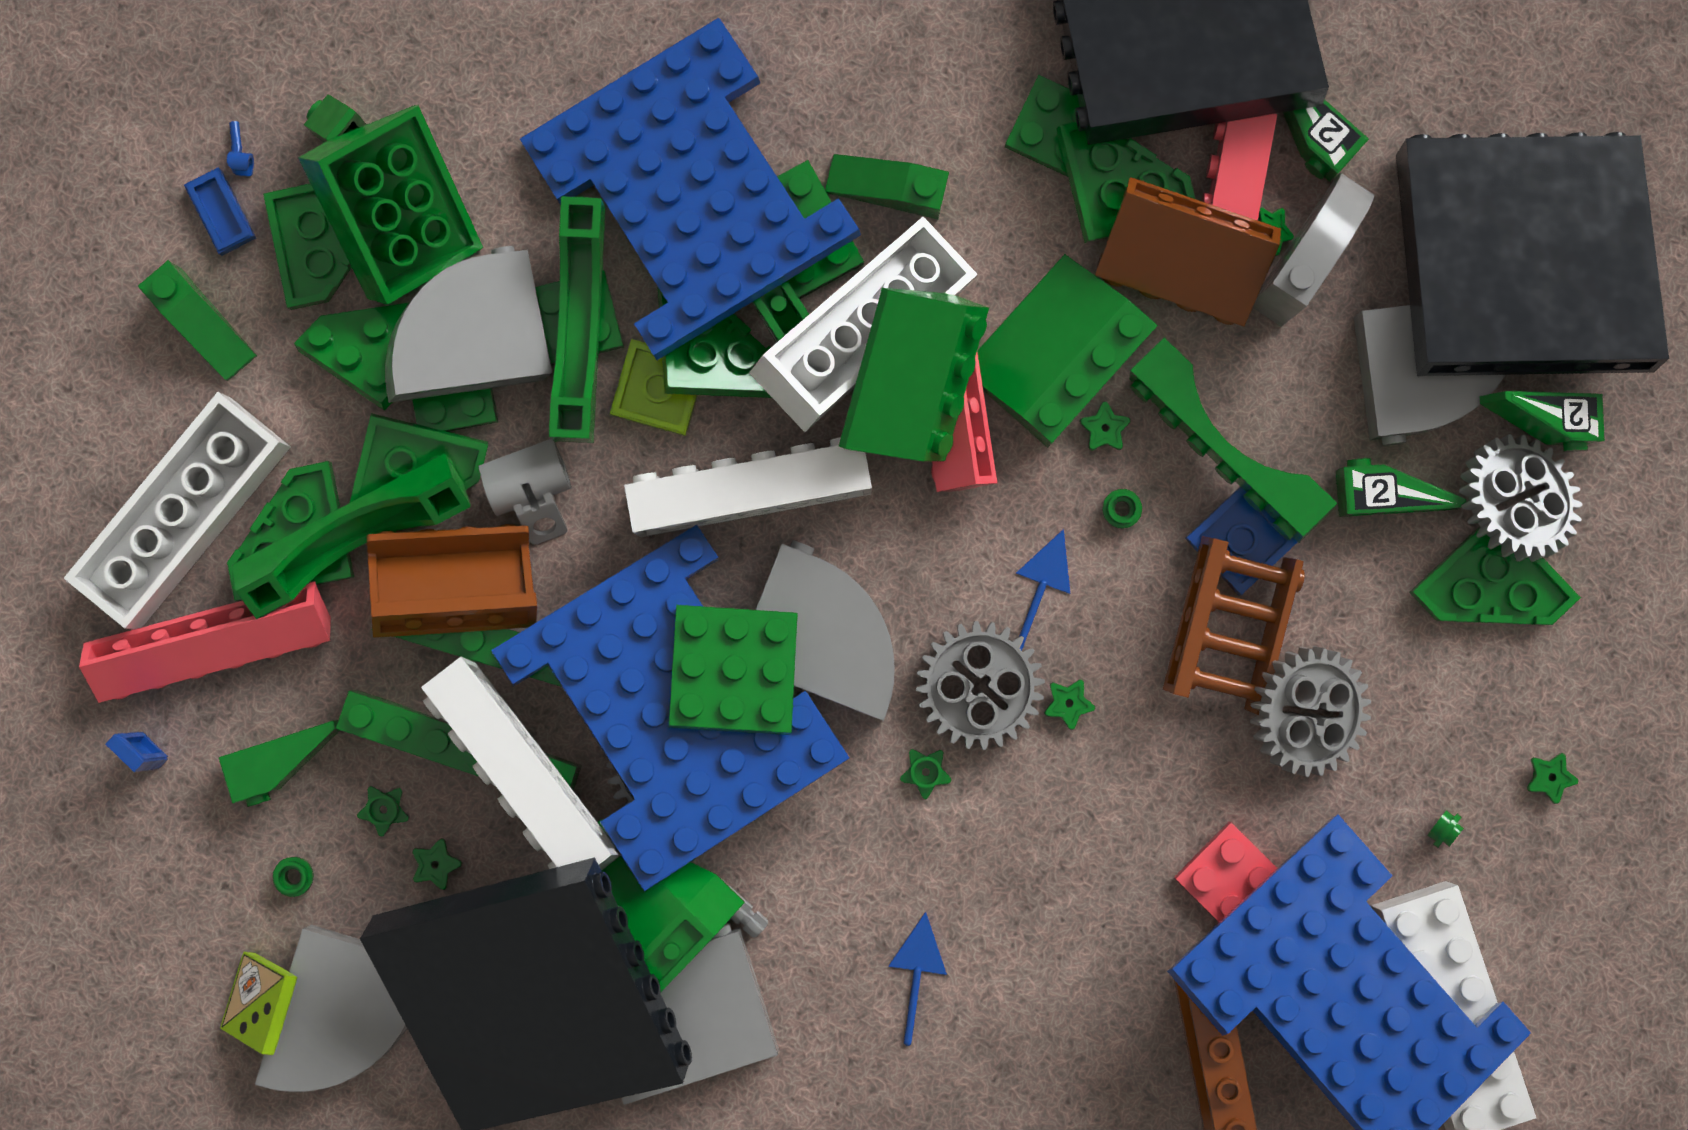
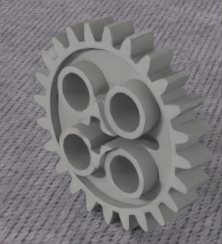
(1535, 525)
(956, 712)
(1306, 747)

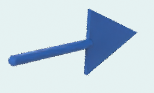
(1049, 569)
(918, 954)

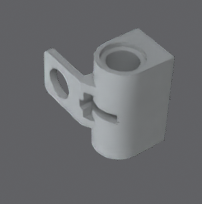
(527, 485)

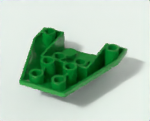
(673, 916)

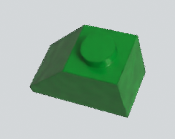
(331, 119)

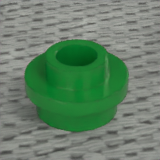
(1131, 500)
(1446, 829)
(281, 880)

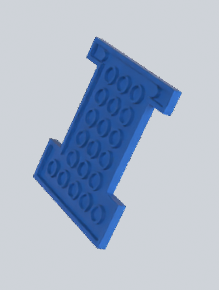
(687, 185)
(616, 668)
(1345, 991)

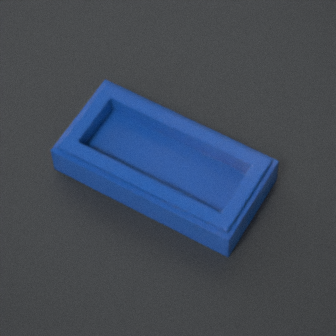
(220, 211)
(137, 751)

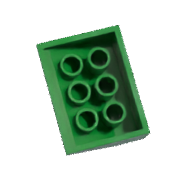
(391, 204)
(1060, 348)
(914, 374)

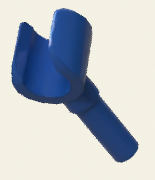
(239, 162)

